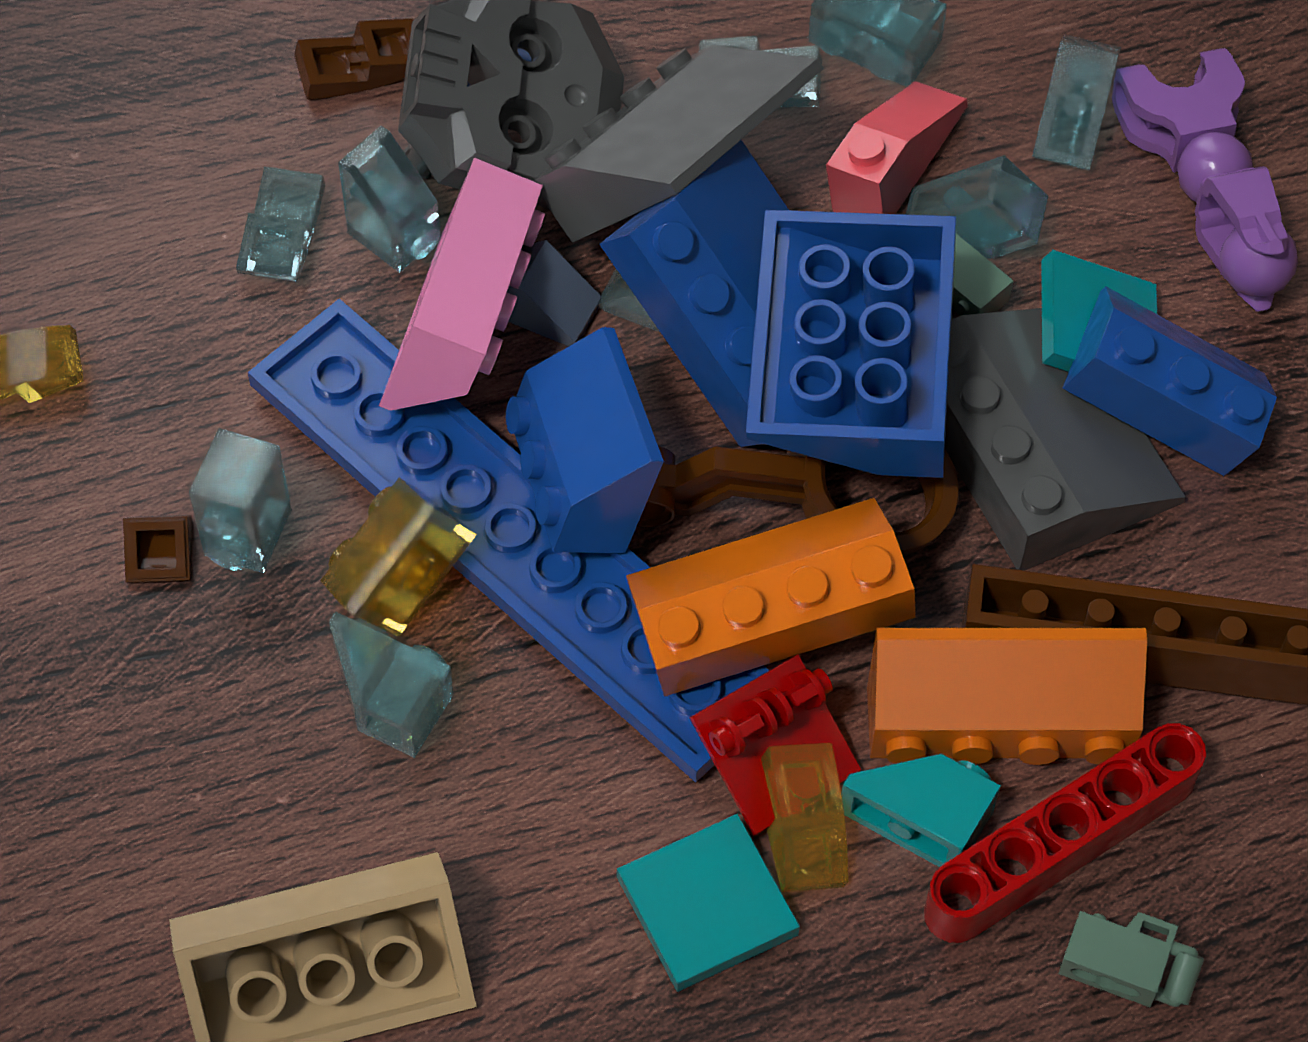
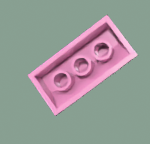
(467, 289)

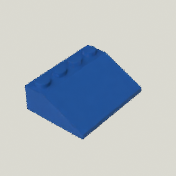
(699, 272)
(854, 339)

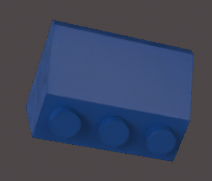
(1170, 384)
(585, 445)

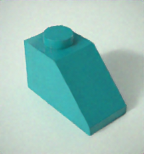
(923, 804)

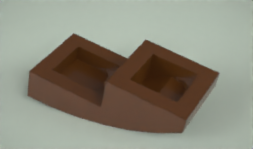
(354, 63)

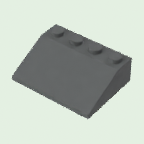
(666, 133)
(1036, 455)

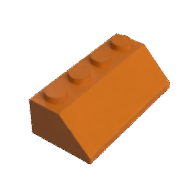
(772, 596)
(1006, 693)

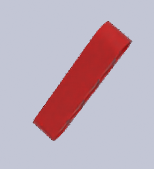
(1052, 858)

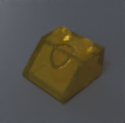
(396, 557)

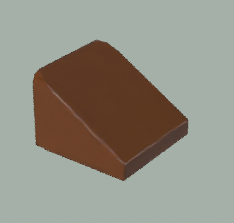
(157, 548)

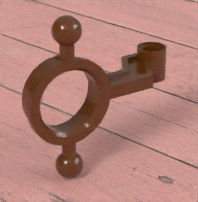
(779, 478)

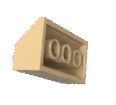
(326, 958)

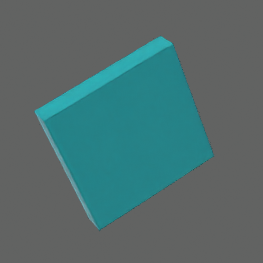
(1069, 298)
(707, 902)

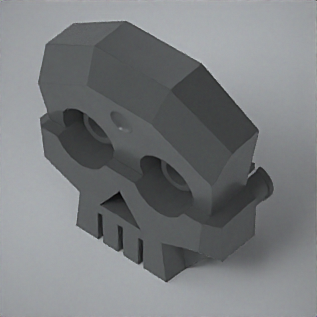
(542, 100)

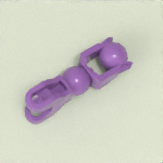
(1235, 202)

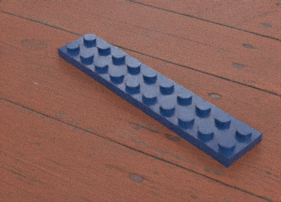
(569, 602)

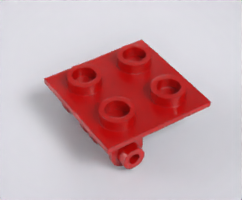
(771, 710)

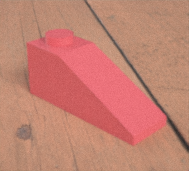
(891, 149)

